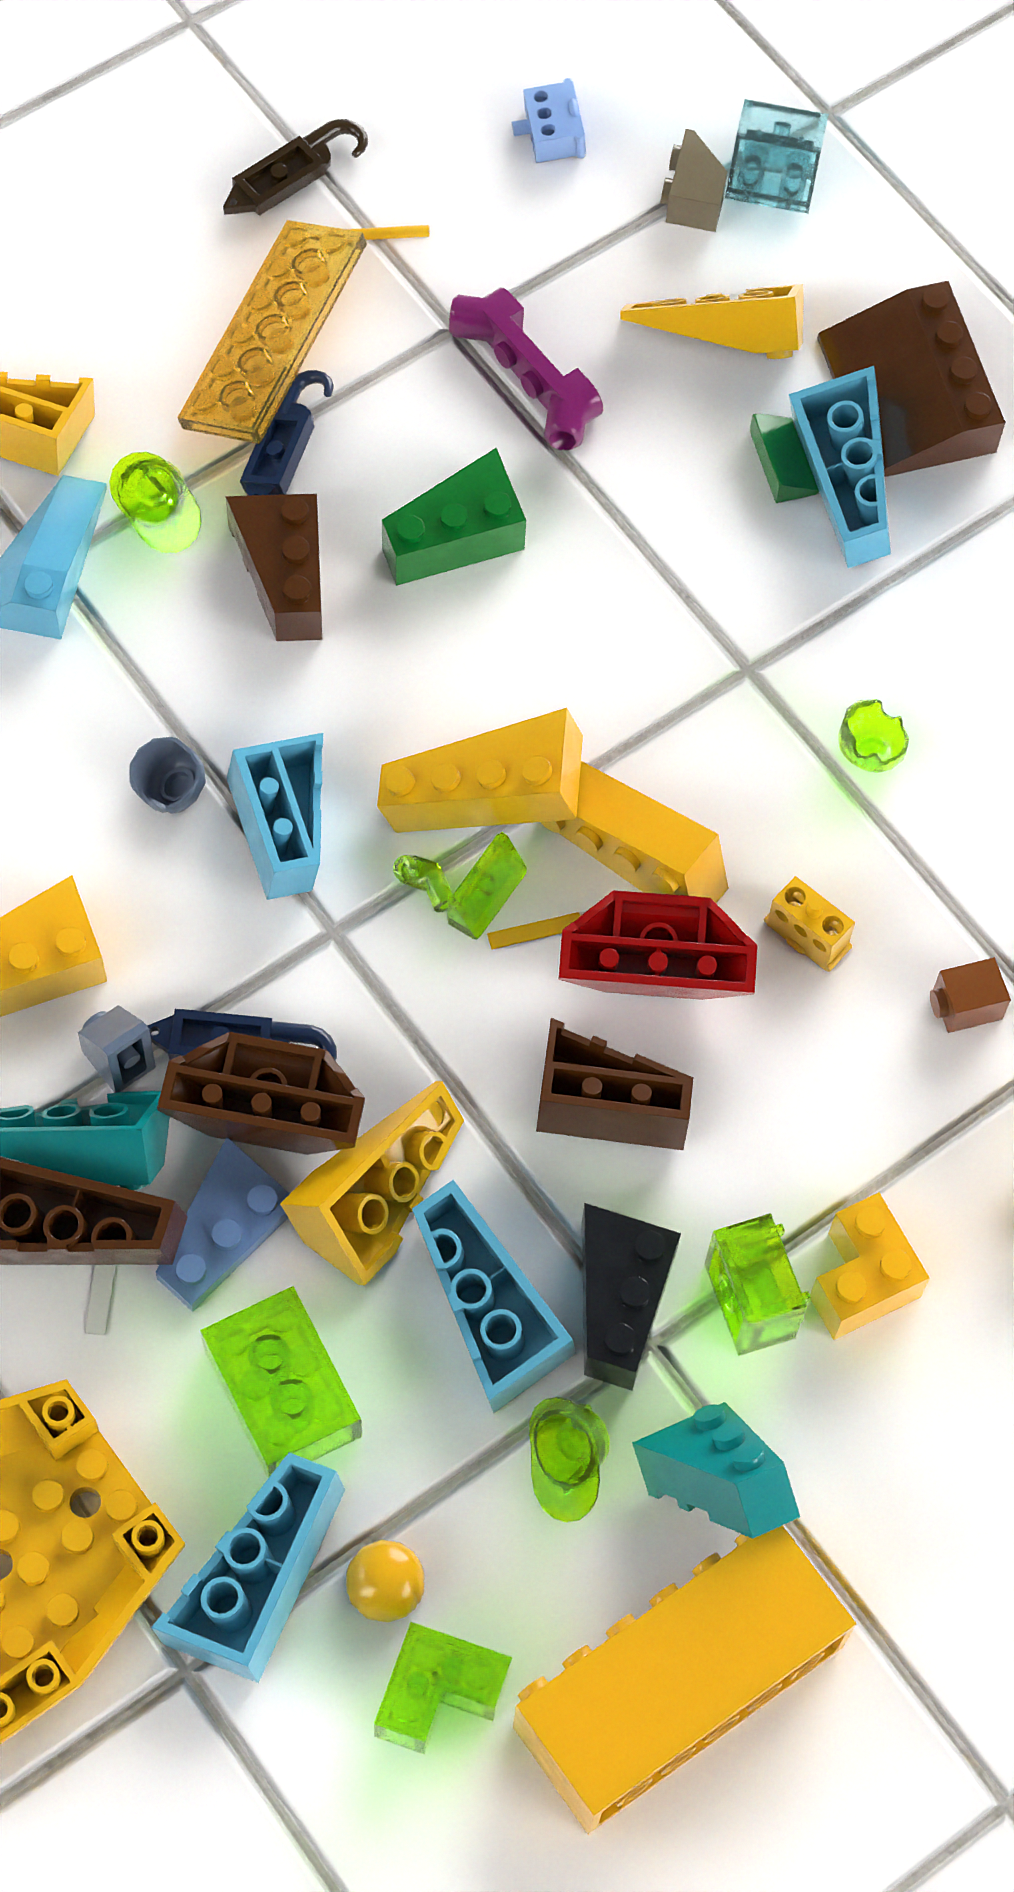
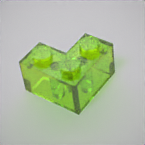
(435, 1672)

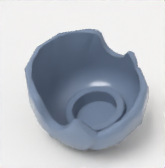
(167, 774)

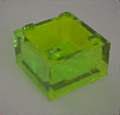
(755, 1284)

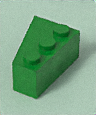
(455, 523)

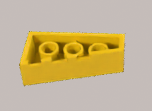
(643, 839)

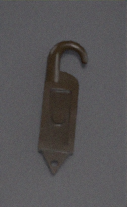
(289, 168)

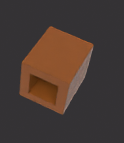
(970, 995)

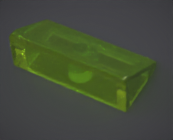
(486, 887)

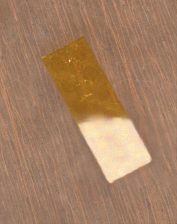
(272, 331)

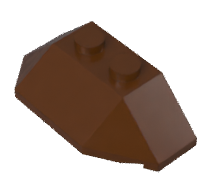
(264, 1094)

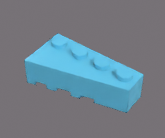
(844, 450)
(497, 1309)
(251, 1582)

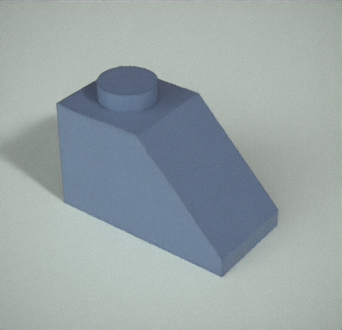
(117, 1047)

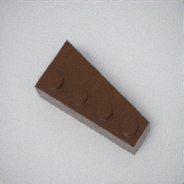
(82, 1221)

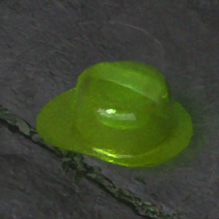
(156, 501)
(566, 1457)

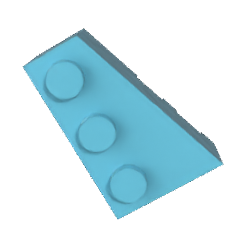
(280, 812)

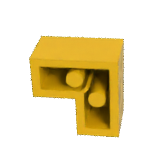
(877, 1273)

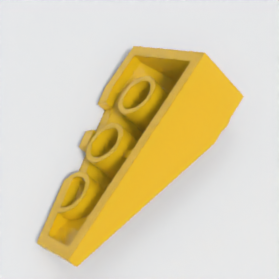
(756, 322)
(364, 1194)

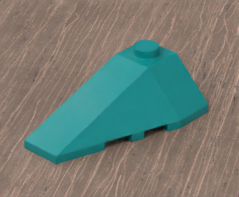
(104, 1142)

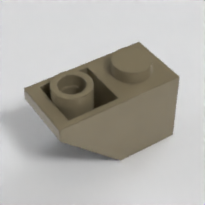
(697, 185)

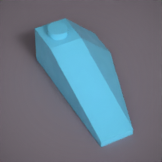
(48, 557)

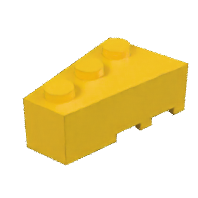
(43, 420)

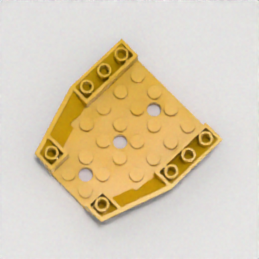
(70, 1575)

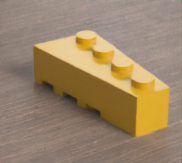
(488, 779)
(47, 949)

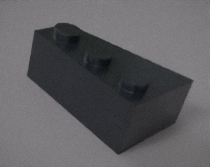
(622, 1290)

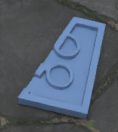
(224, 1225)

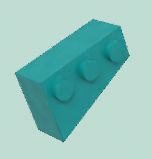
(719, 1468)

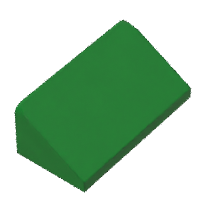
(782, 457)

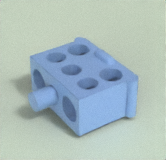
(552, 122)

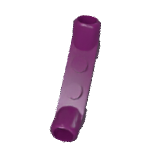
(499, 321)

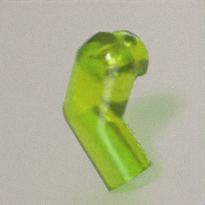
(425, 876)

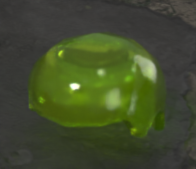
(872, 737)

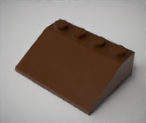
(927, 376)

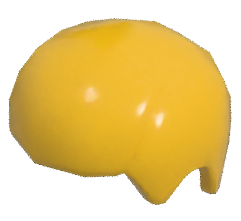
(385, 1581)

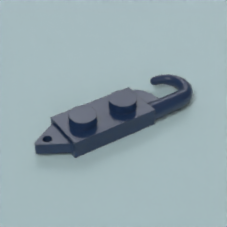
(282, 447)
(193, 1028)

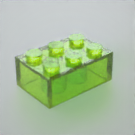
(281, 1381)

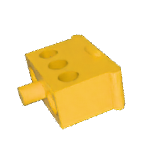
(811, 924)

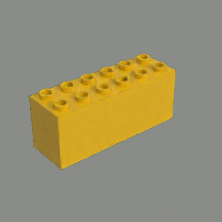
(680, 1674)

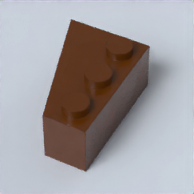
(282, 555)
(611, 1095)

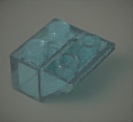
(776, 156)

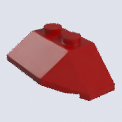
(658, 948)

